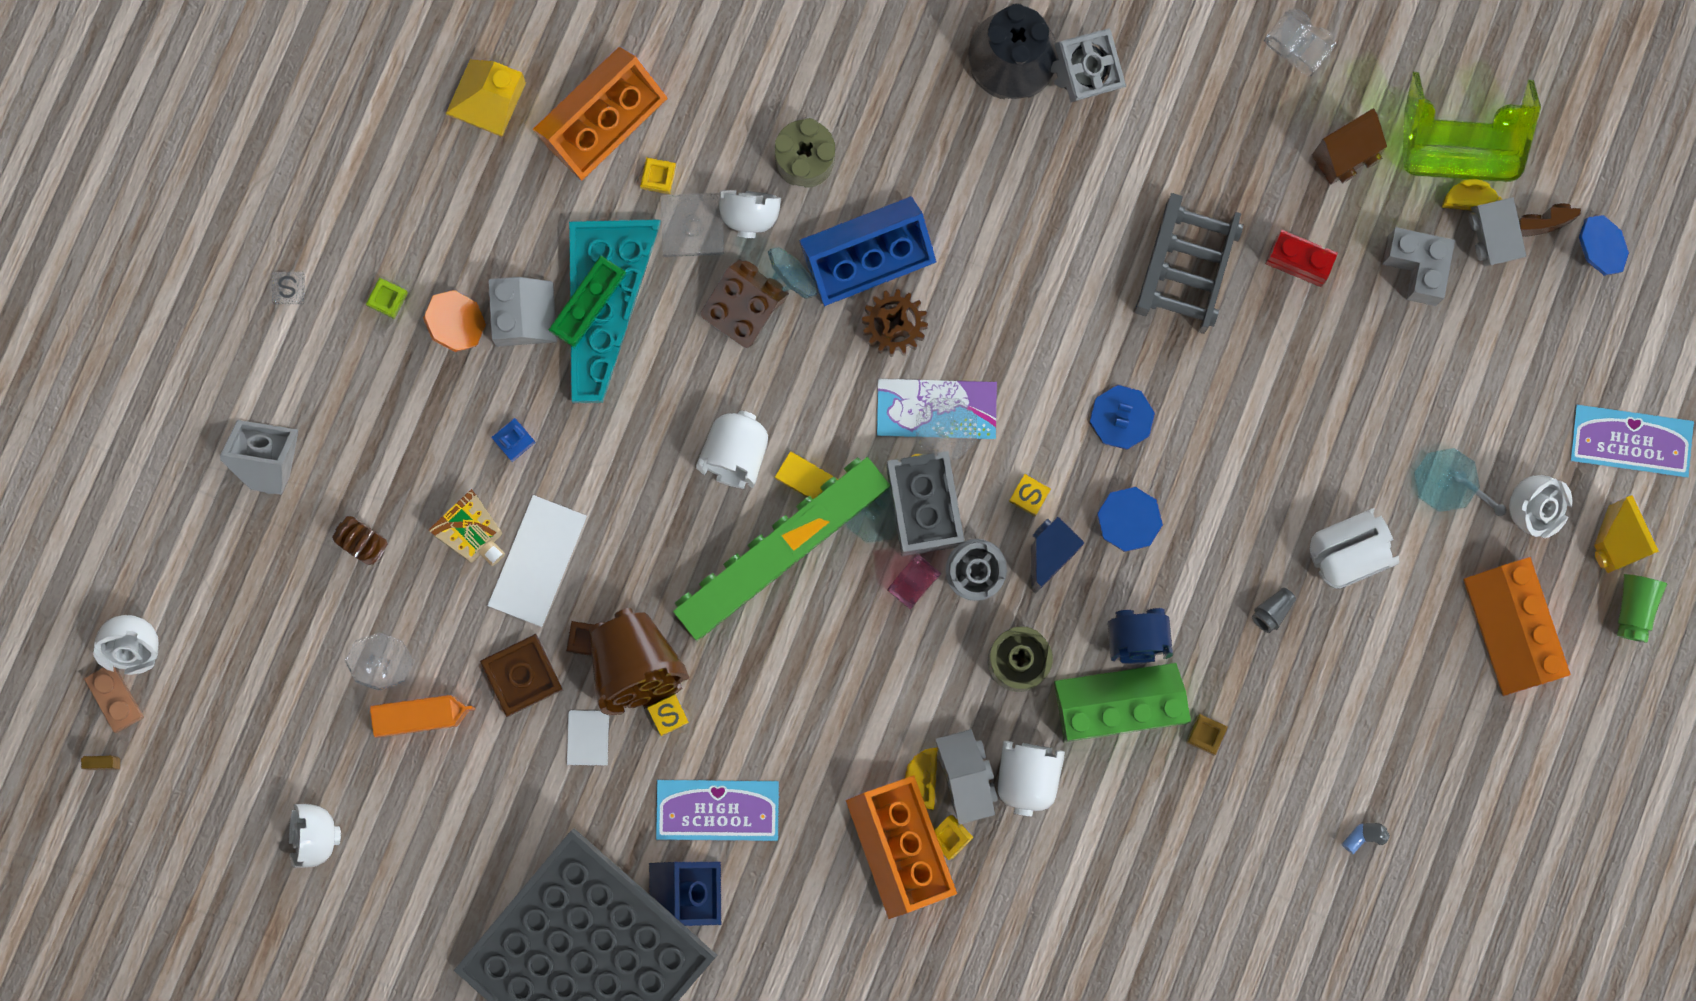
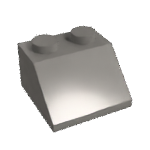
(521, 311)

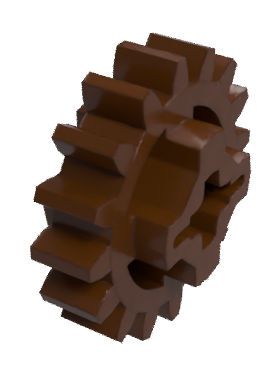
(905, 329)

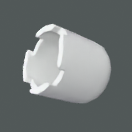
(734, 449)
(1029, 777)

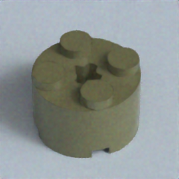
(798, 168)
(1033, 647)

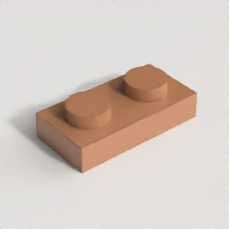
(114, 698)

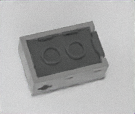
(924, 503)

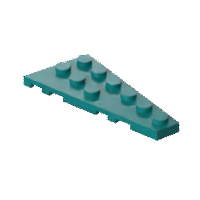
(628, 247)

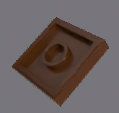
(521, 675)

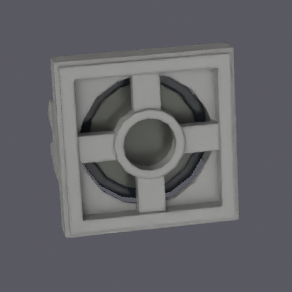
(1084, 66)

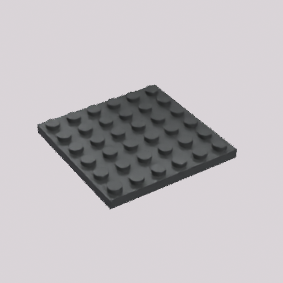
(584, 937)

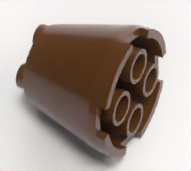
(633, 663)

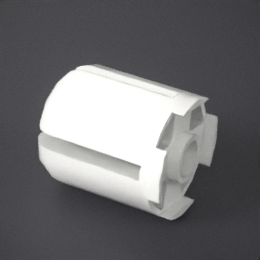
(1352, 550)

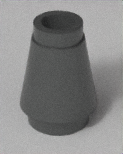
(1273, 611)

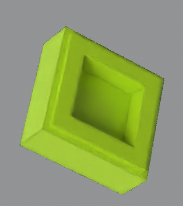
(387, 298)

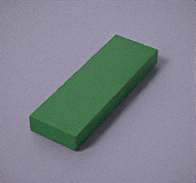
(587, 301)

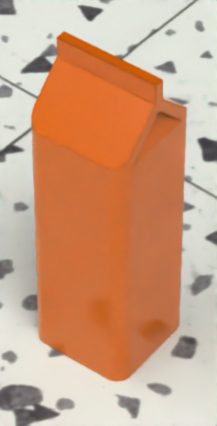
(417, 715)

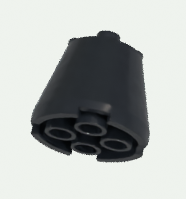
(1005, 63)

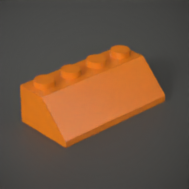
(600, 113)
(1516, 626)
(901, 847)

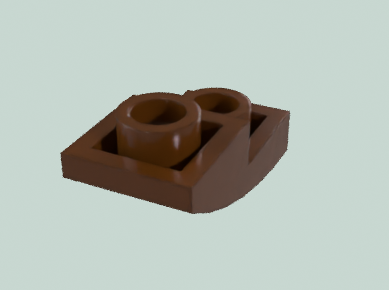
(1553, 219)

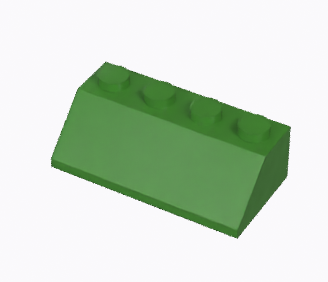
(1121, 702)

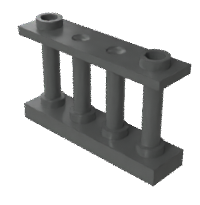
(1168, 242)

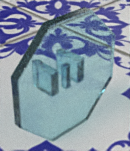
(791, 273)
(1446, 480)
(875, 521)

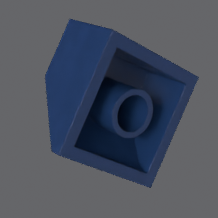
(1051, 550)
(688, 890)

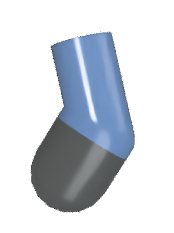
(1366, 833)

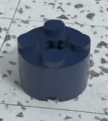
(1139, 636)

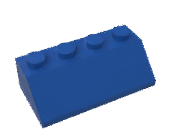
(868, 250)

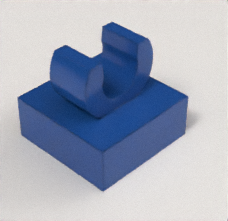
(513, 440)

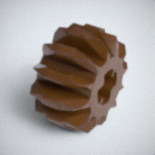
(359, 540)

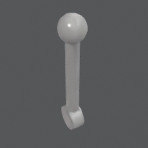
(1499, 509)

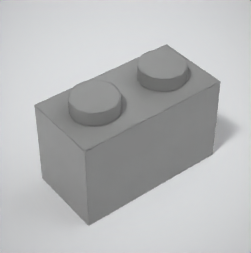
(1497, 232)

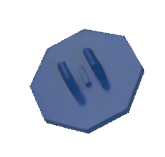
(1603, 245)
(1122, 417)
(1129, 519)

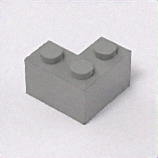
(1426, 257)
(967, 776)

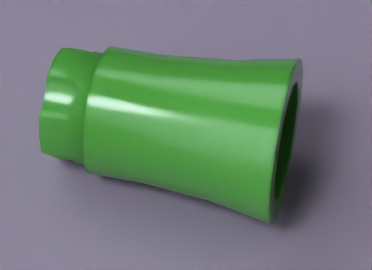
(1639, 607)

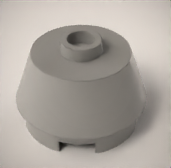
(976, 569)

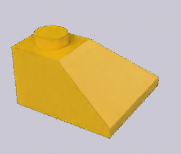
(487, 95)
(1623, 536)

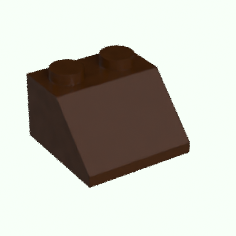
(1351, 147)

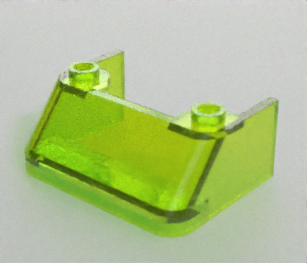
(1468, 148)

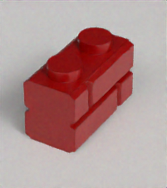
(1301, 258)

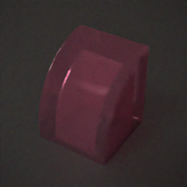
(914, 581)

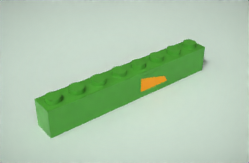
(781, 549)

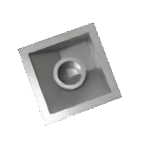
(261, 455)

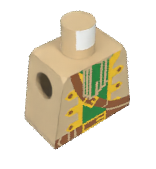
(469, 530)

